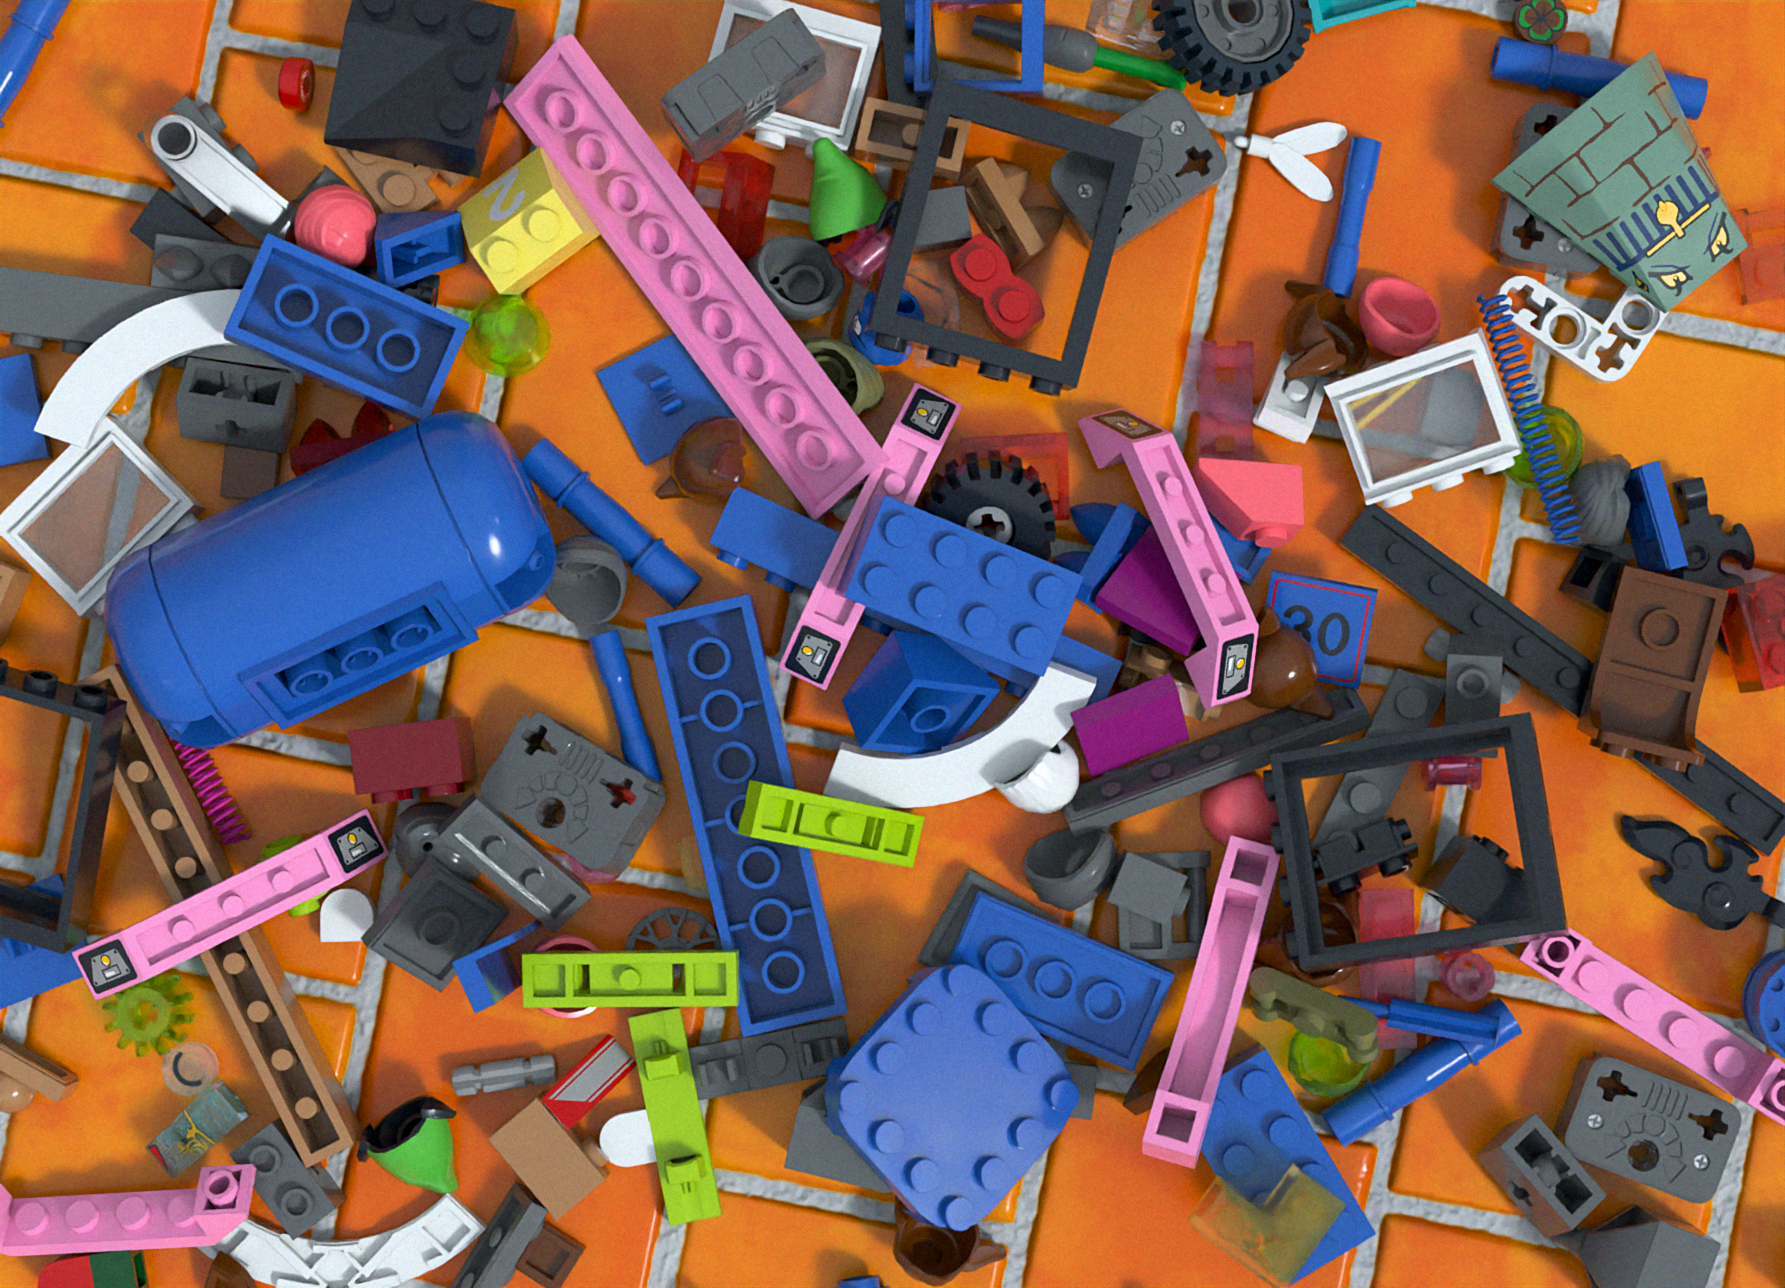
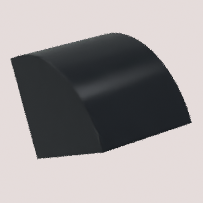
(1593, 579)

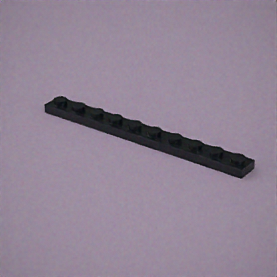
(1549, 665)

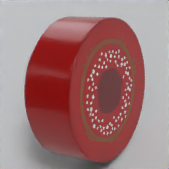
(296, 83)

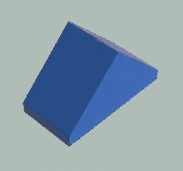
(417, 245)

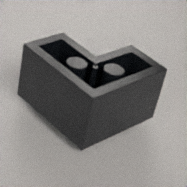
(1478, 883)

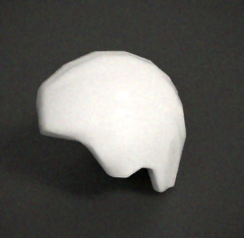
(1045, 784)

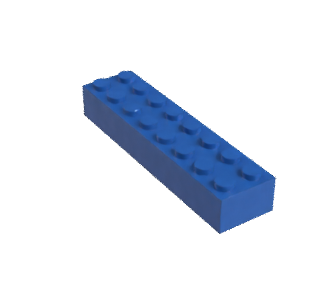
(759, 889)

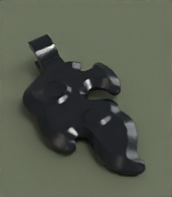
(1707, 542)
(1717, 894)

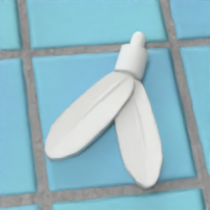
(1288, 151)

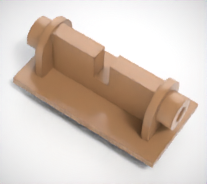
(1154, 661)

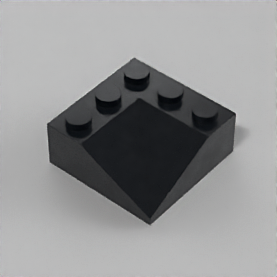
(422, 81)

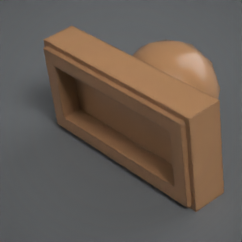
(27, 1072)

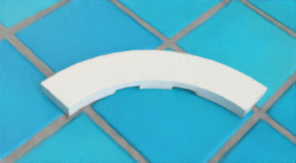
(128, 353)
(971, 764)
(361, 1262)

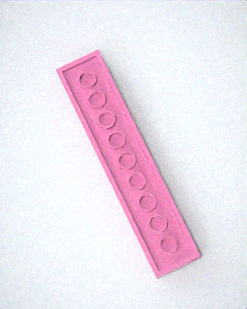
(694, 279)

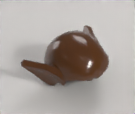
(1321, 334)
(706, 461)
(1286, 670)
(1340, 927)
(939, 1253)

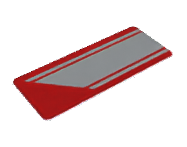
(588, 1082)

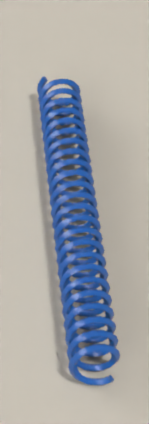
(1525, 421)

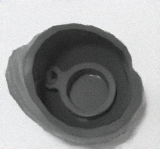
(797, 276)
(1599, 502)
(588, 580)
(419, 839)
(1071, 869)

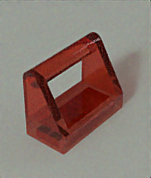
(743, 196)
(1027, 448)

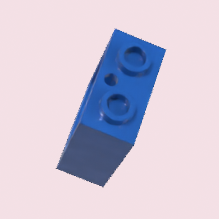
(918, 62)

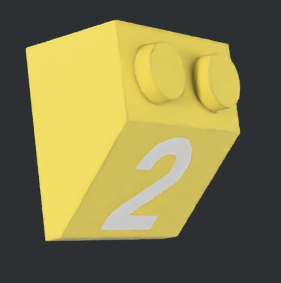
(525, 224)

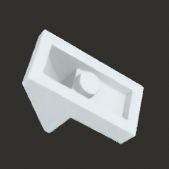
(1290, 405)

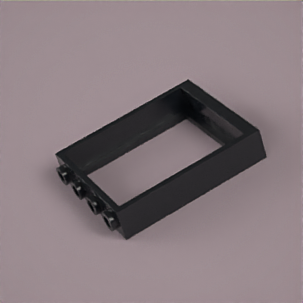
(1032, 123)
(1292, 838)
(33, 915)

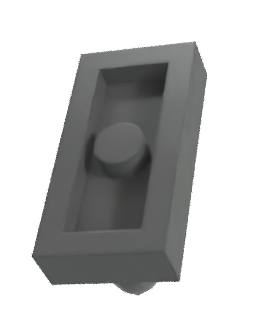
(200, 263)

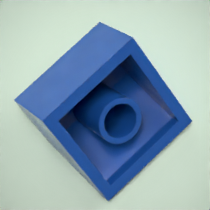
(916, 696)

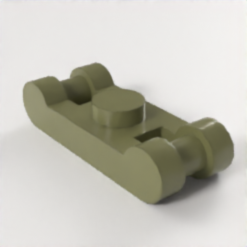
(1314, 1012)

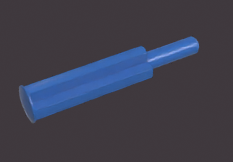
(1434, 1020)

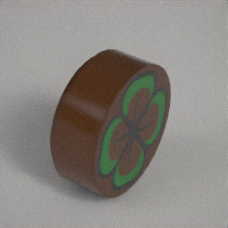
(1540, 21)

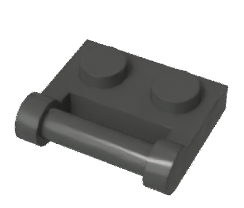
(1154, 940)

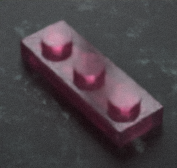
(1387, 915)

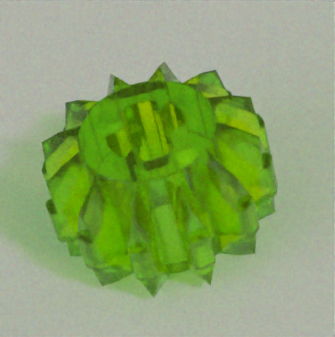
(158, 1031)

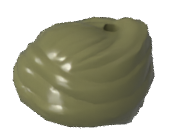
(846, 364)

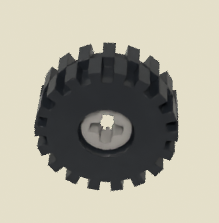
(998, 490)

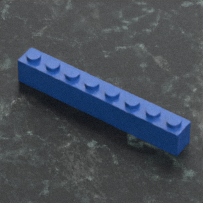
(797, 551)

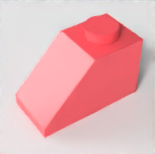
(1252, 498)

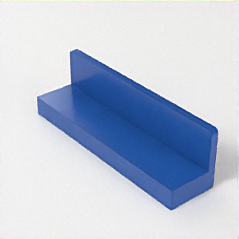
(489, 971)

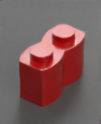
(986, 279)

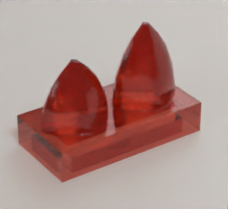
(323, 444)

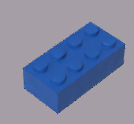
(345, 329)
(959, 584)
(1260, 1133)

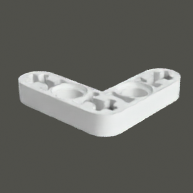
(1590, 333)

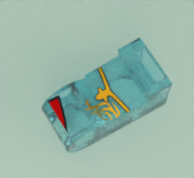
(198, 1129)

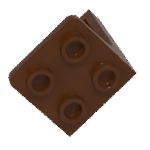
(1652, 668)

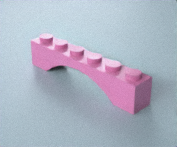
(1212, 1003)

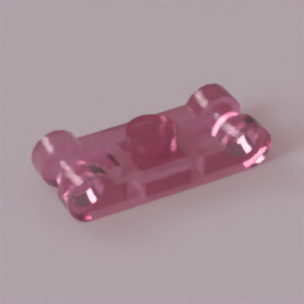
(1225, 407)

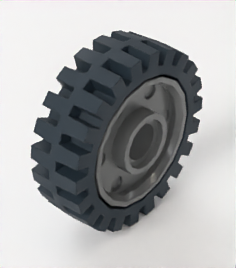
(1231, 52)

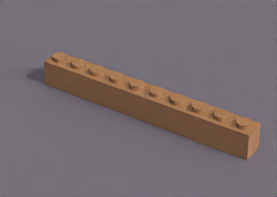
(244, 965)

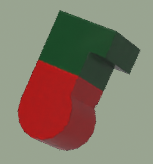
(96, 1270)

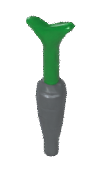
(1080, 51)

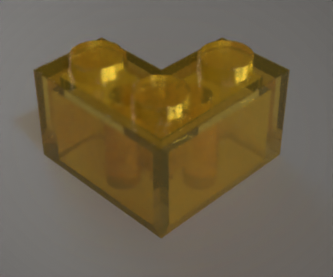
(1272, 1237)

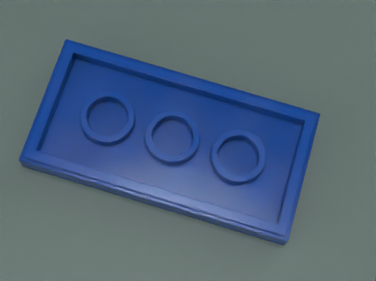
(1065, 979)

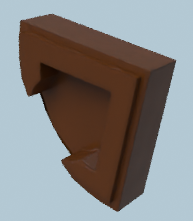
(1144, 1088)
(228, 1273)

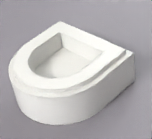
(346, 915)
(628, 1139)

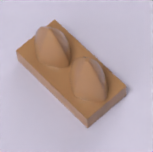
(994, 197)

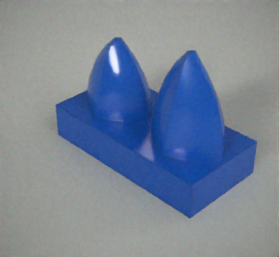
(1113, 534)

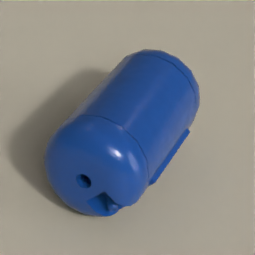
(330, 581)

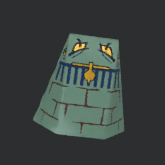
(1631, 188)

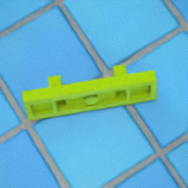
(830, 824)
(630, 978)
(675, 1115)

